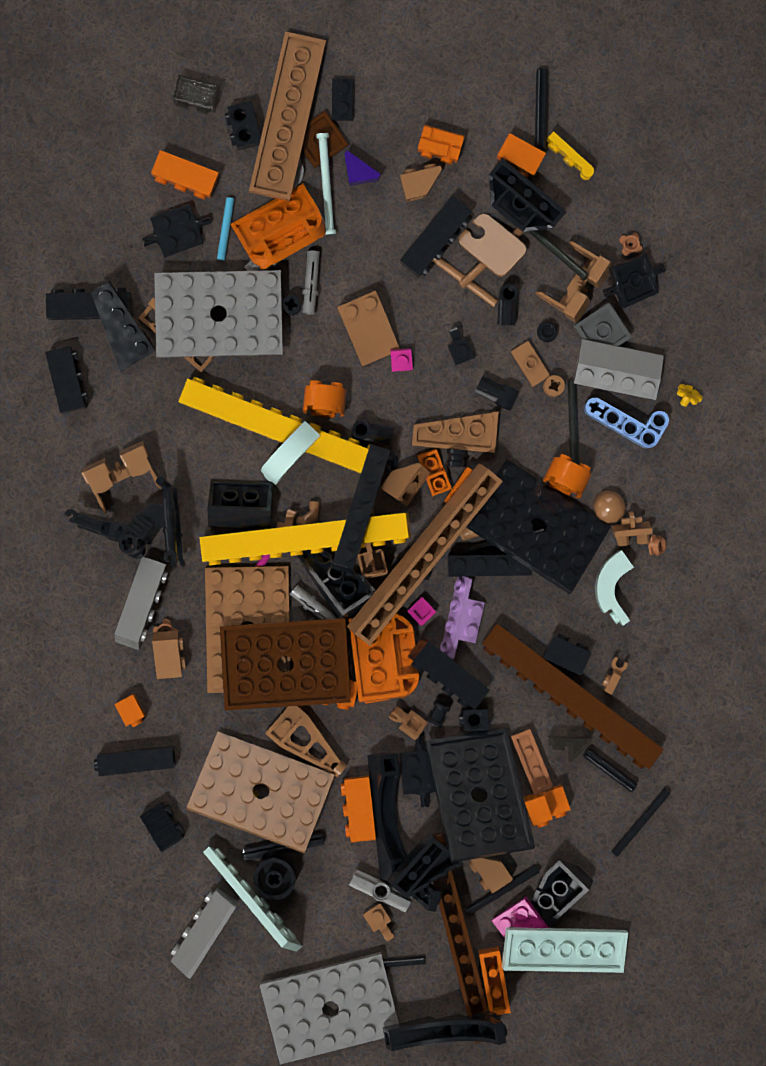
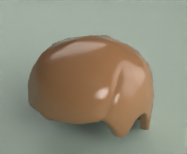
(609, 506)

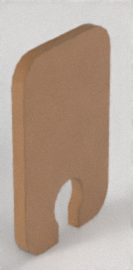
(496, 249)

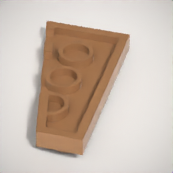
(464, 433)

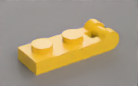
(570, 156)

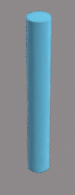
(225, 229)

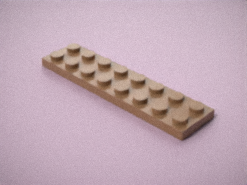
(287, 116)

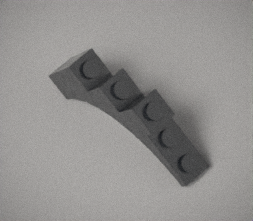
(452, 1028)

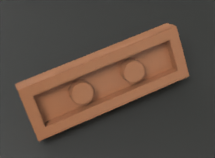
(532, 761)

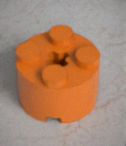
(324, 399)
(567, 476)

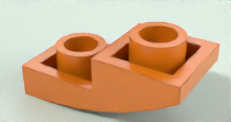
(437, 479)

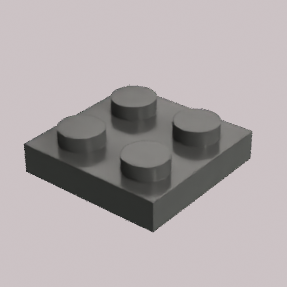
(603, 327)

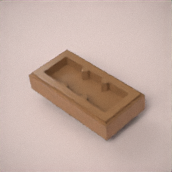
(530, 364)

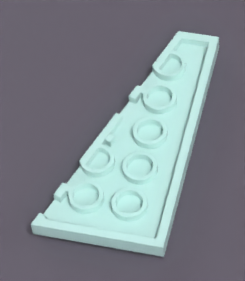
(257, 905)

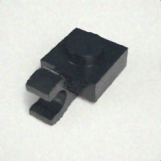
(460, 349)

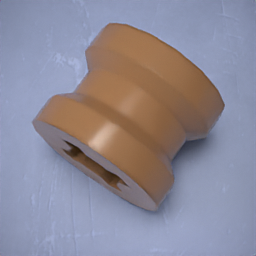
(550, 387)

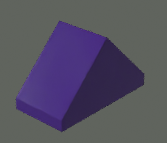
(358, 171)

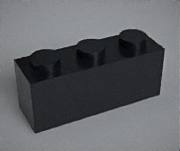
(67, 379)

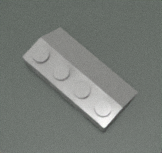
(618, 369)
(203, 932)

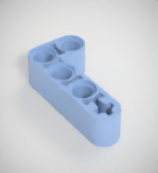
(623, 419)

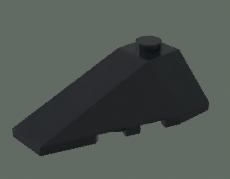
(341, 590)
(560, 890)

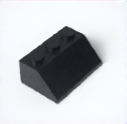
(240, 504)

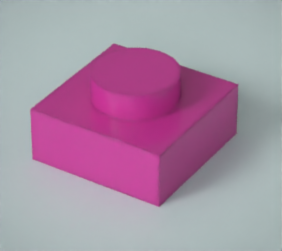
(401, 359)
(421, 611)

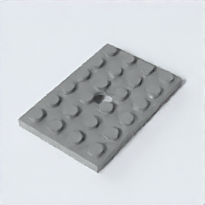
(251, 321)
(297, 1001)

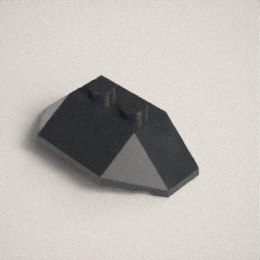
(521, 200)

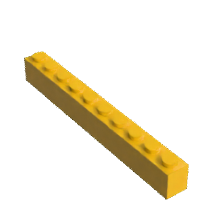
(270, 423)
(299, 538)

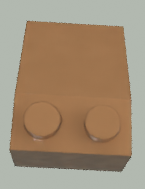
(368, 328)

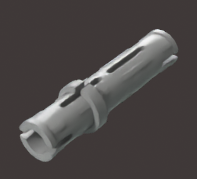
(309, 307)
(310, 603)

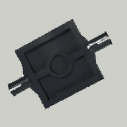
(176, 230)
(634, 280)
(417, 773)

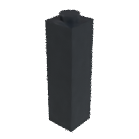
(135, 761)

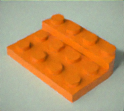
(280, 228)
(383, 667)

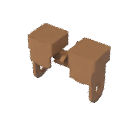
(575, 302)
(102, 478)
(372, 562)

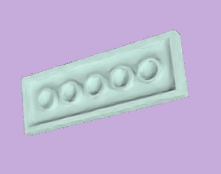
(564, 950)

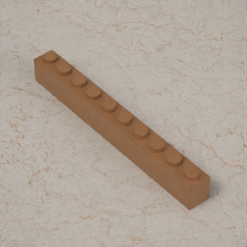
(424, 554)

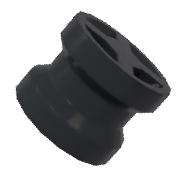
(456, 458)

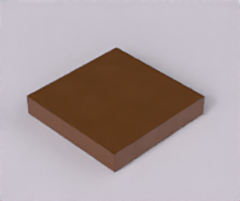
(335, 142)

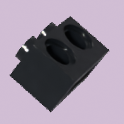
(247, 125)

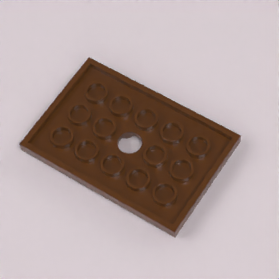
(252, 656)

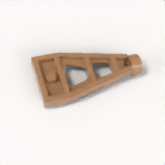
(284, 727)

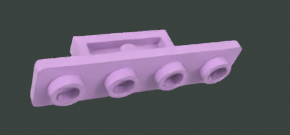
(462, 619)

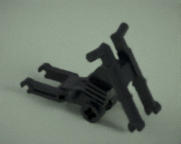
(143, 527)

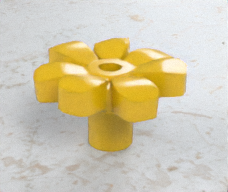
(688, 395)

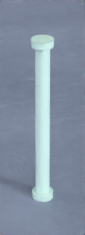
(326, 183)

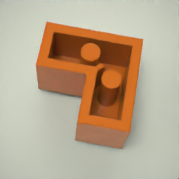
(545, 805)

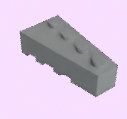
(140, 602)

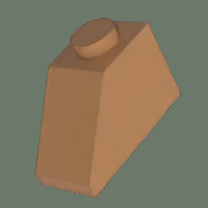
(405, 482)

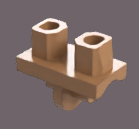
(632, 527)

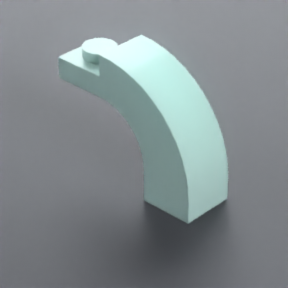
(289, 453)
(605, 584)

